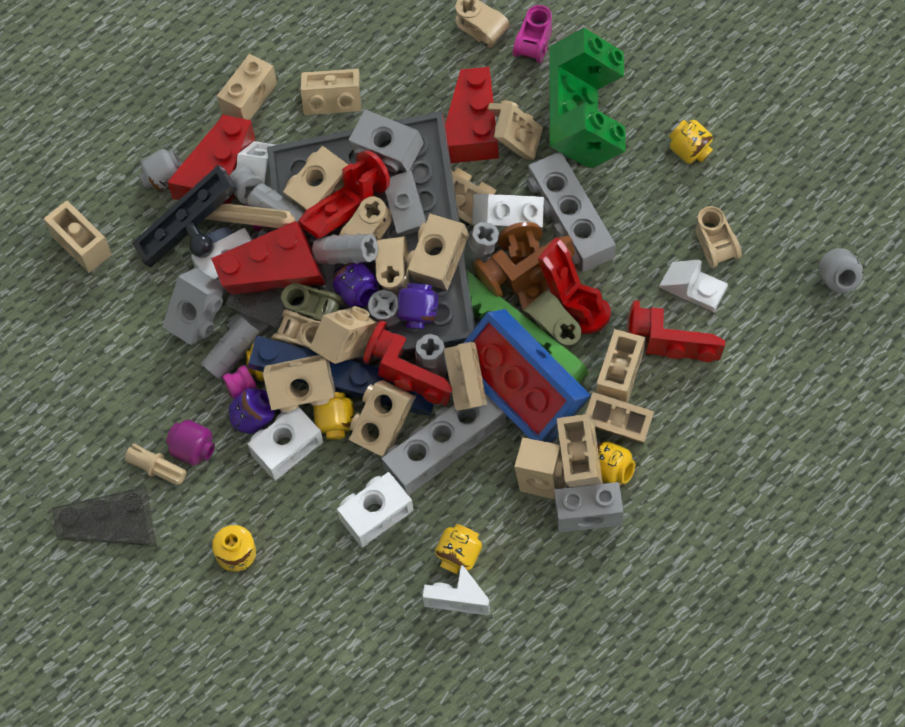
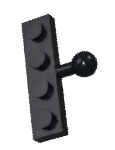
(184, 218)

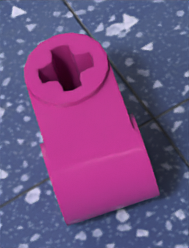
(534, 38)

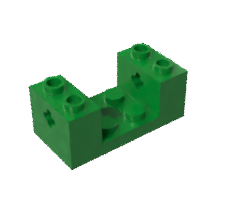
(576, 73)

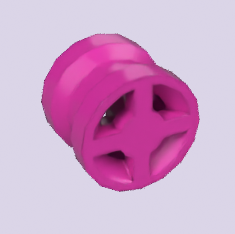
(238, 381)

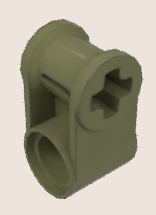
(315, 302)
(553, 318)

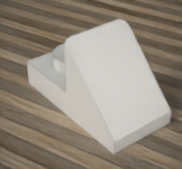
(692, 285)
(466, 598)

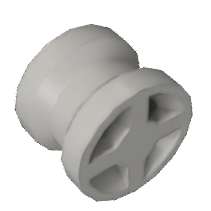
(245, 182)
(381, 302)

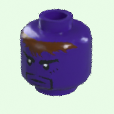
(355, 284)
(417, 305)
(250, 411)

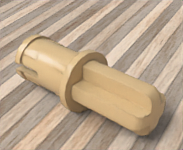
(155, 464)

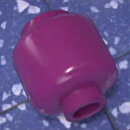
(190, 442)

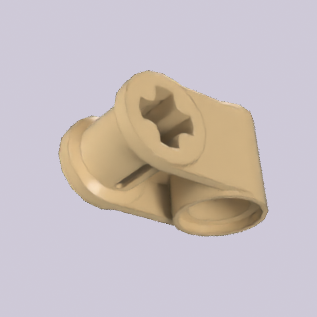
(481, 21)
(366, 223)
(717, 242)
(392, 264)
(296, 330)

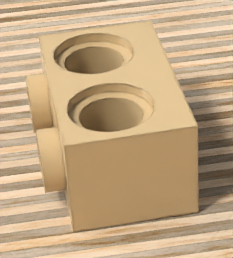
(343, 334)
(388, 421)

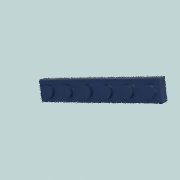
(347, 375)

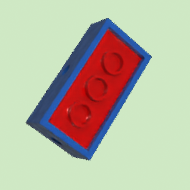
(524, 377)

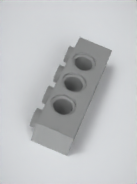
(556, 173)
(439, 455)

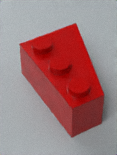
(469, 122)
(219, 148)
(269, 262)

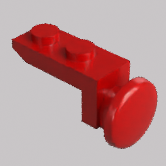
(359, 182)
(580, 301)
(671, 342)
(400, 372)

